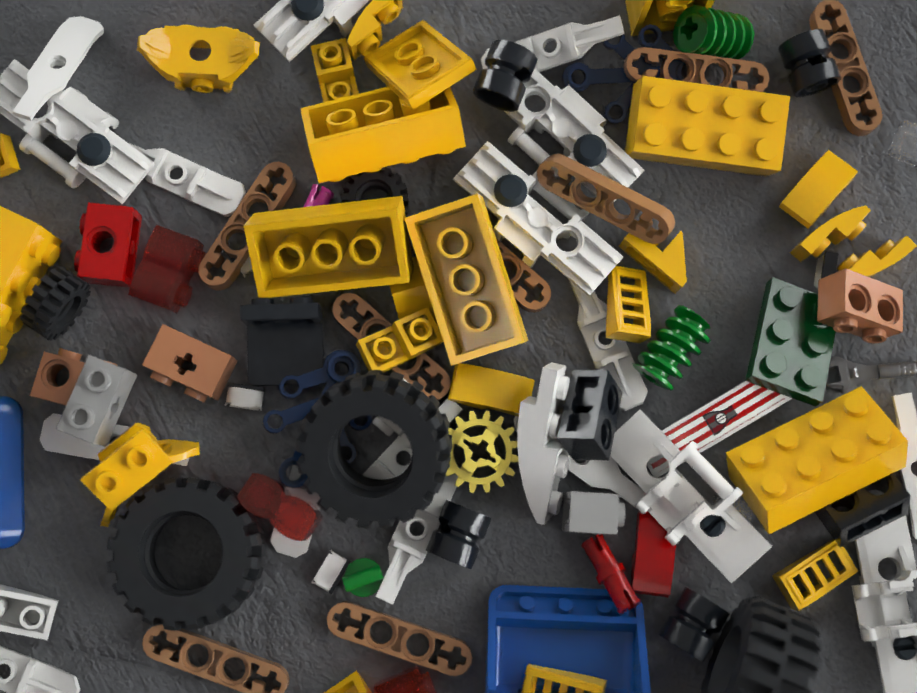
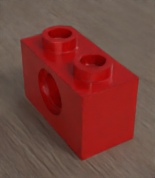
(117, 264)

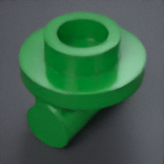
(363, 577)

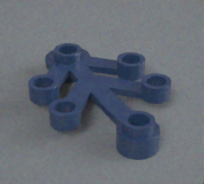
(617, 75)
(298, 412)

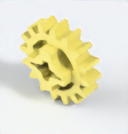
(489, 437)

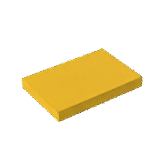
(419, 64)

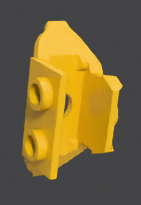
(169, 53)
(132, 463)

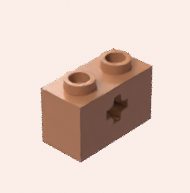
(170, 352)

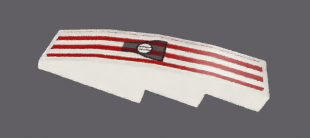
(718, 420)

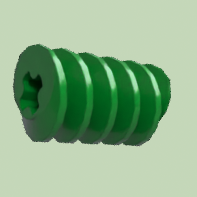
(713, 33)
(672, 347)

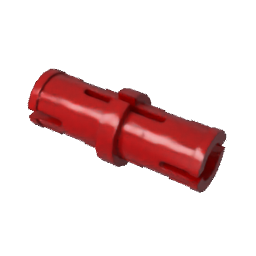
(610, 573)

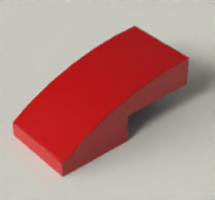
(652, 558)

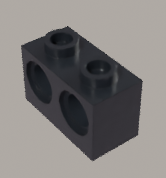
(590, 415)
(866, 511)

